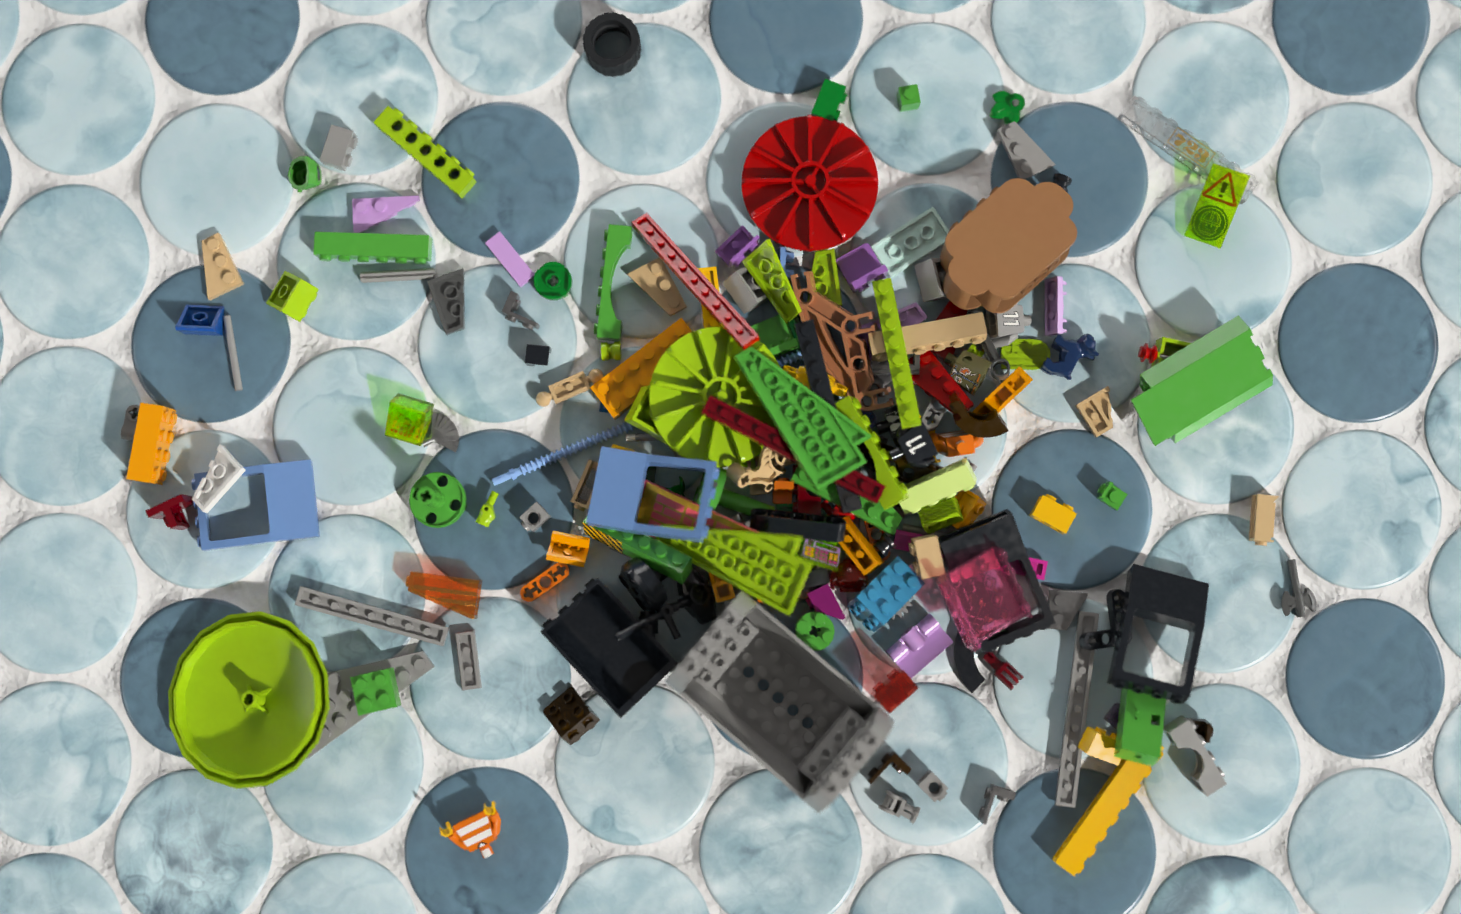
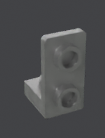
(513, 303)
(1002, 794)

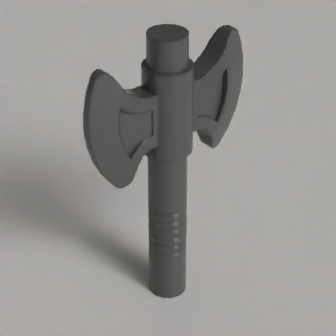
(1297, 600)

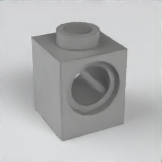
(542, 513)
(924, 784)

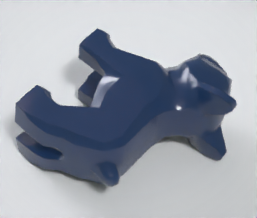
(1069, 353)

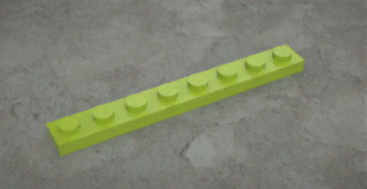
(896, 353)

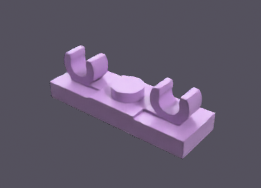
(1054, 306)

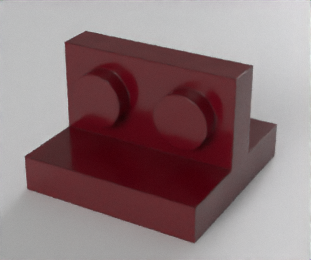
(172, 512)

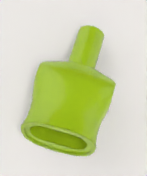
(487, 516)

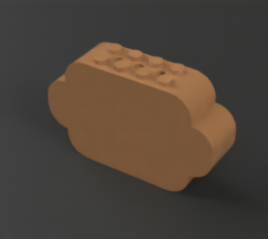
(1007, 245)

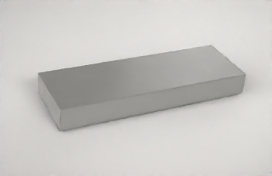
(468, 660)

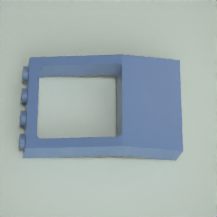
(620, 489)
(289, 505)

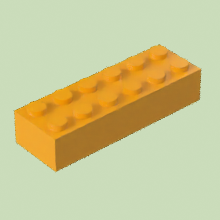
(623, 383)

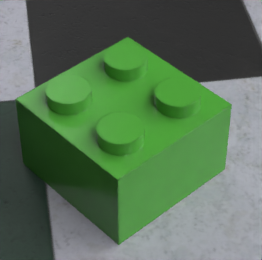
(375, 691)

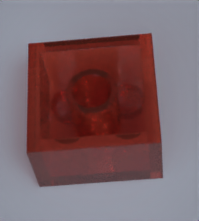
(894, 690)

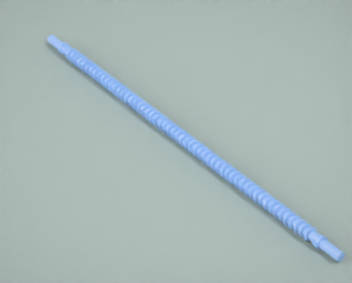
(514, 473)

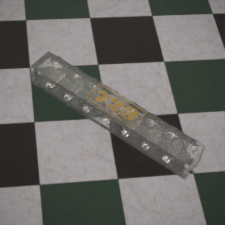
(1177, 141)

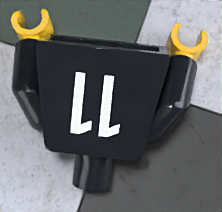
(914, 447)

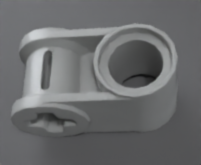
(130, 421)

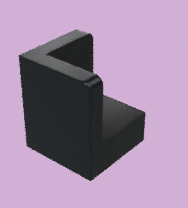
(537, 355)

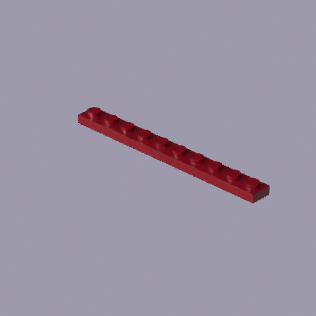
(772, 439)

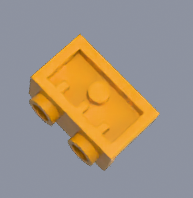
(970, 506)

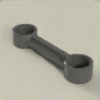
(993, 355)

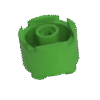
(818, 620)

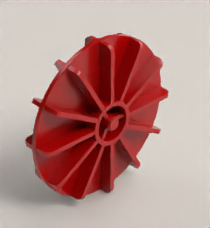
(809, 183)

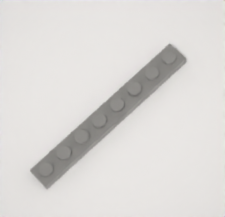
(372, 616)

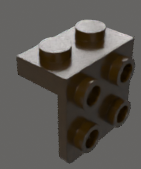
(570, 716)

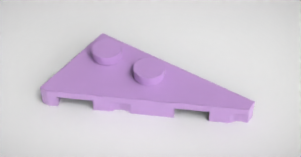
(372, 211)

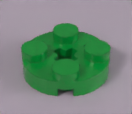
(546, 273)

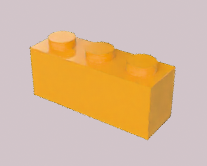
(860, 549)

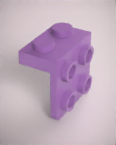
(736, 246)
(861, 268)

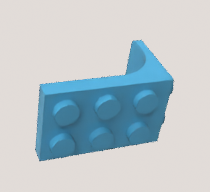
(885, 594)

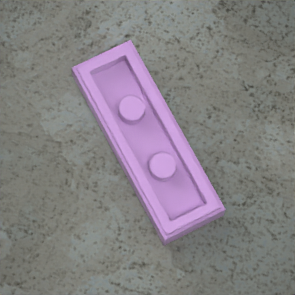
(510, 259)

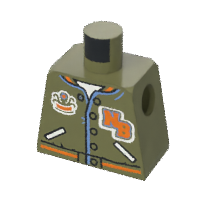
(968, 370)

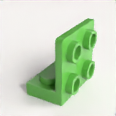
(776, 335)

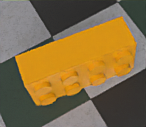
(151, 444)

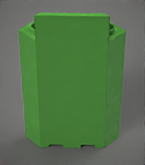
(1201, 382)

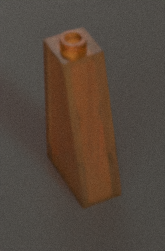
(450, 592)

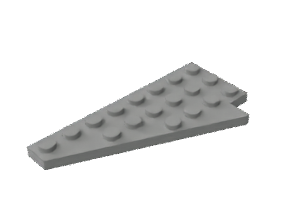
(343, 709)

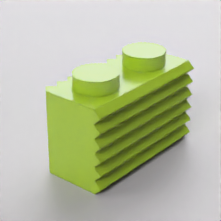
(940, 515)

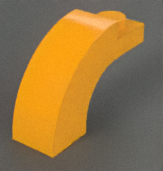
(1004, 392)

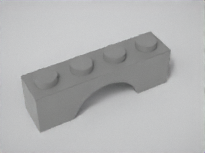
(1205, 775)

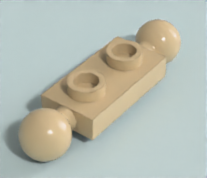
(569, 387)

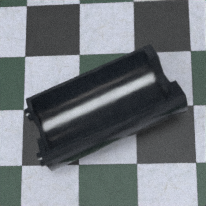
(615, 669)

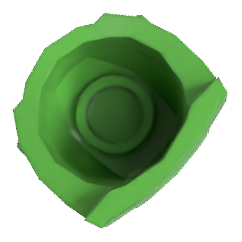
(304, 173)

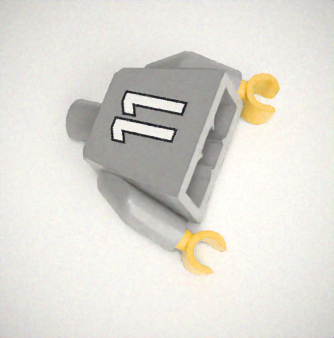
(1005, 327)

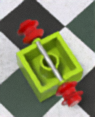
(1161, 350)

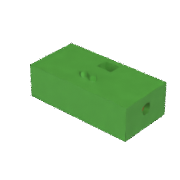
(1139, 727)

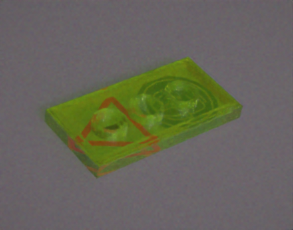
(1216, 205)

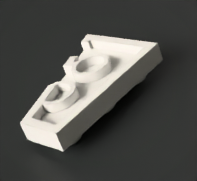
(221, 476)

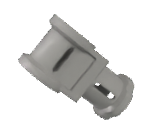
(896, 804)

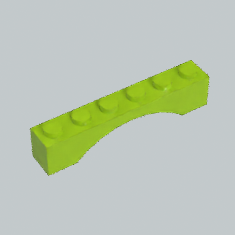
(885, 473)

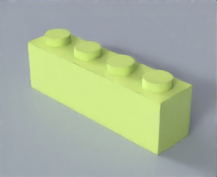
(938, 485)

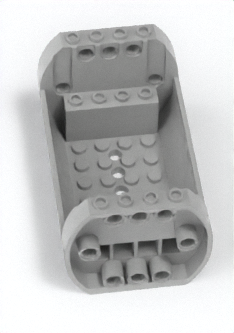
(807, 760)

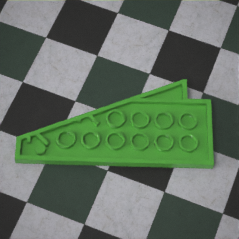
(813, 429)

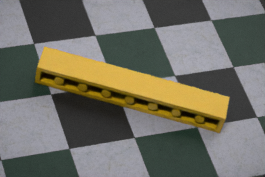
(1100, 815)

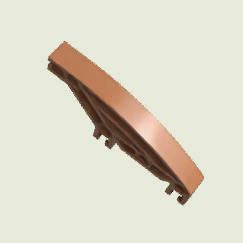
(845, 372)

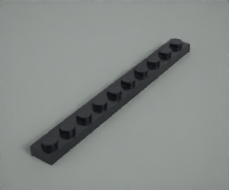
(820, 385)

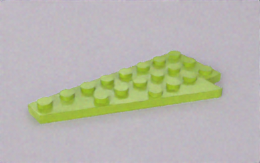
(751, 561)

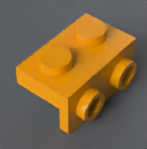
(568, 548)

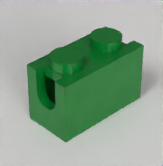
(829, 100)

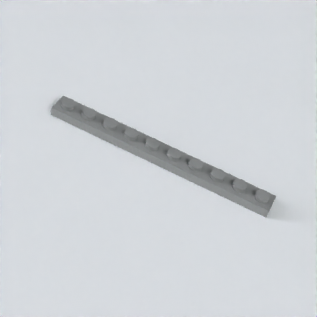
(1076, 713)

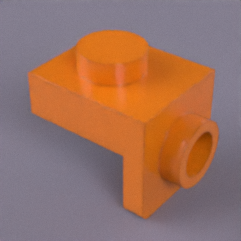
(782, 491)

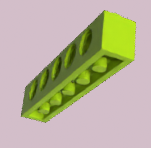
(386, 122)

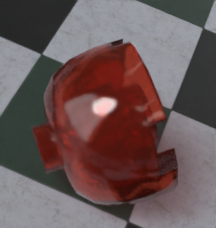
(848, 577)

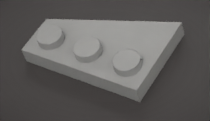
(1023, 152)

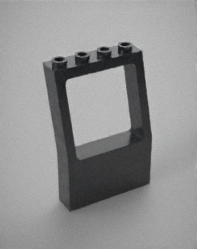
(1002, 532)
(1165, 600)

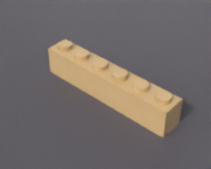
(934, 335)

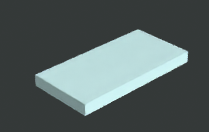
(911, 242)

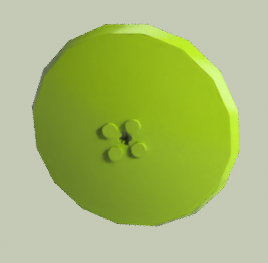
(248, 700)

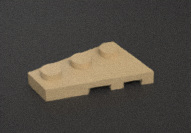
(219, 267)

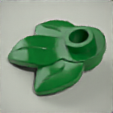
(1004, 109)

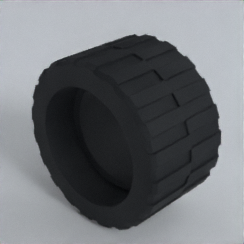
(606, 23)

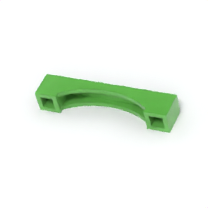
(618, 240)

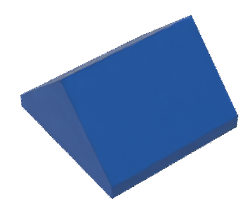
(201, 320)

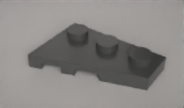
(449, 300)

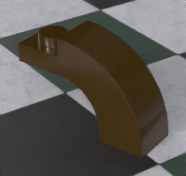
(975, 424)

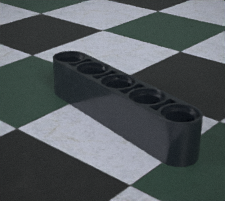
(799, 524)

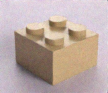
(927, 556)

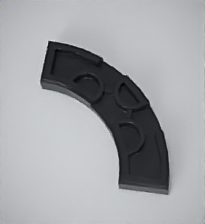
(966, 665)

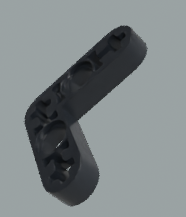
(1114, 624)

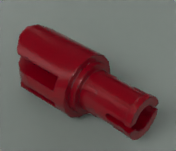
(1003, 670)

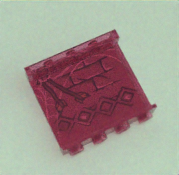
(983, 596)

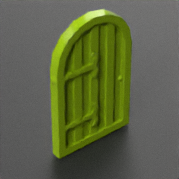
(1025, 353)

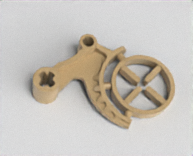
(763, 474)

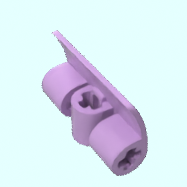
(919, 646)

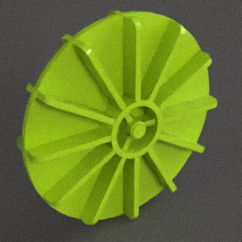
(683, 381)

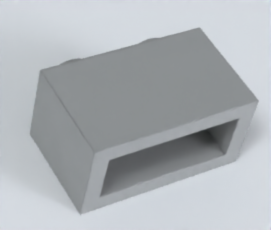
(339, 148)

